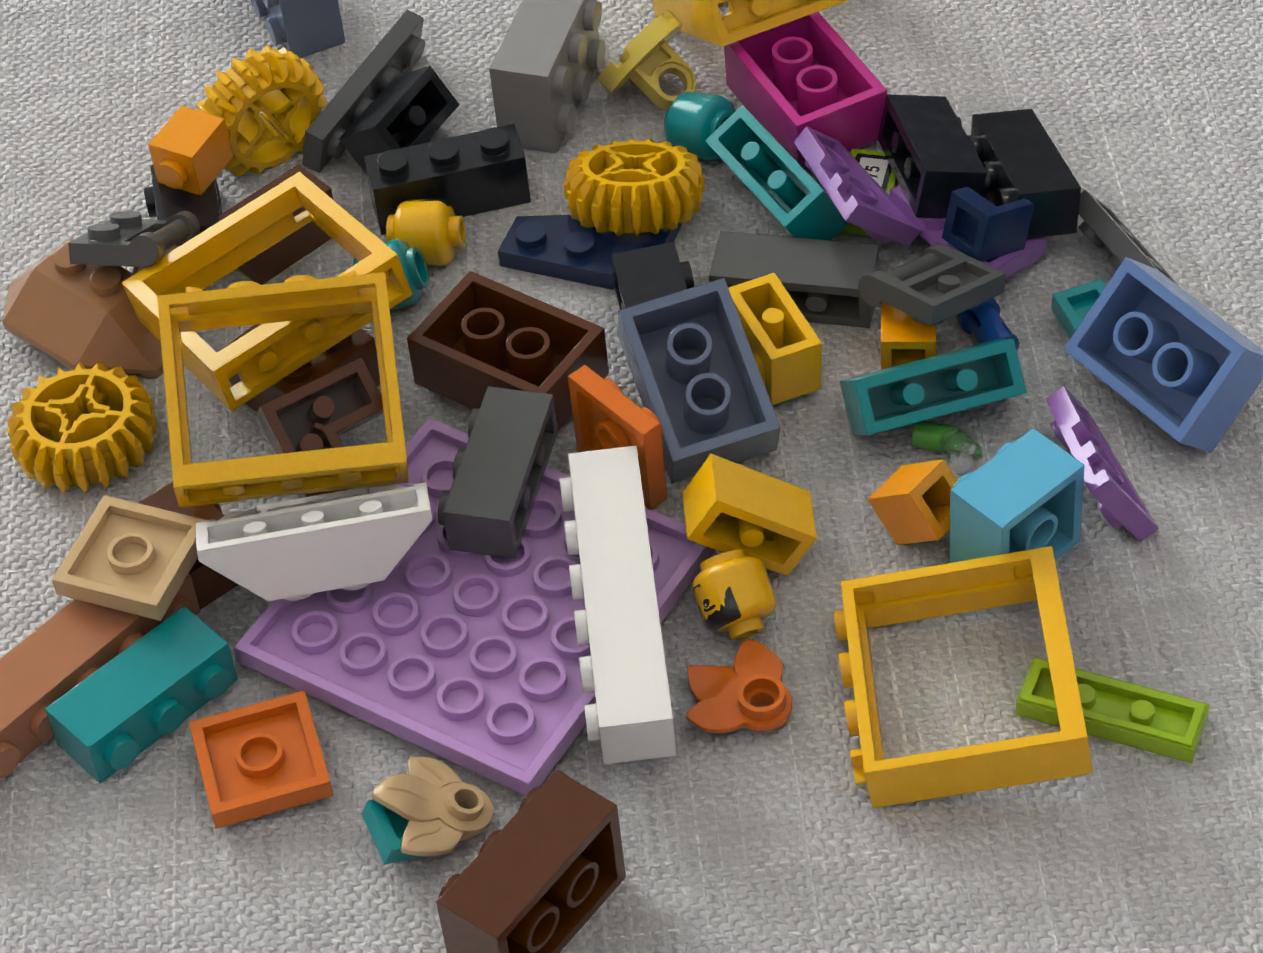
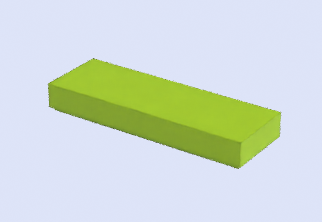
(1121, 712)

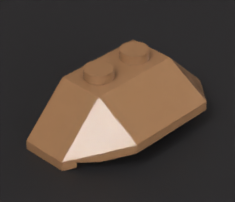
(81, 316)

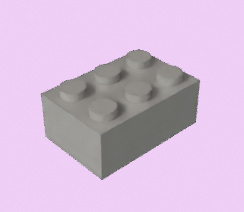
(546, 69)

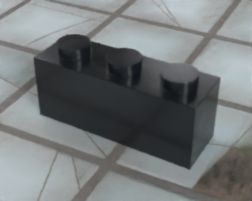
(929, 152)
(1028, 167)
(469, 171)

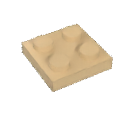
(129, 558)

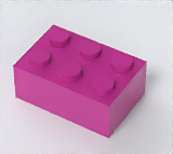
(803, 79)

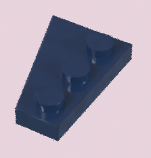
(567, 251)

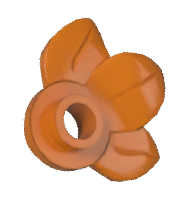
(731, 695)

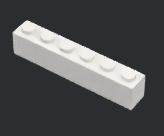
(620, 604)

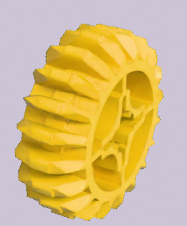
(280, 88)
(634, 187)
(82, 427)

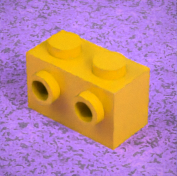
(779, 338)
(749, 511)

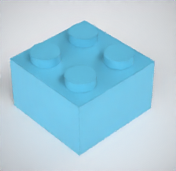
(1018, 501)

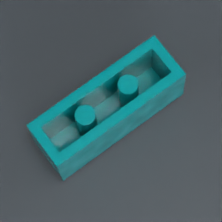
(776, 178)
(933, 387)
(142, 694)

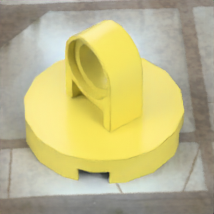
(648, 58)

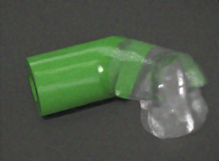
(950, 440)

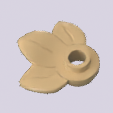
(437, 807)

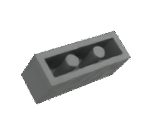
(815, 272)
(499, 472)

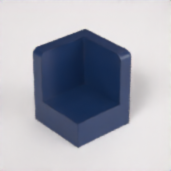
(985, 229)

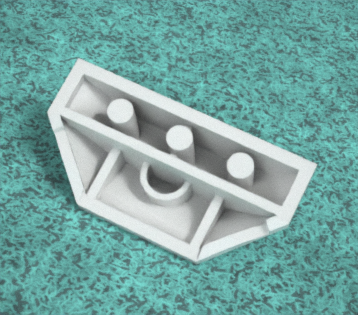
(316, 540)

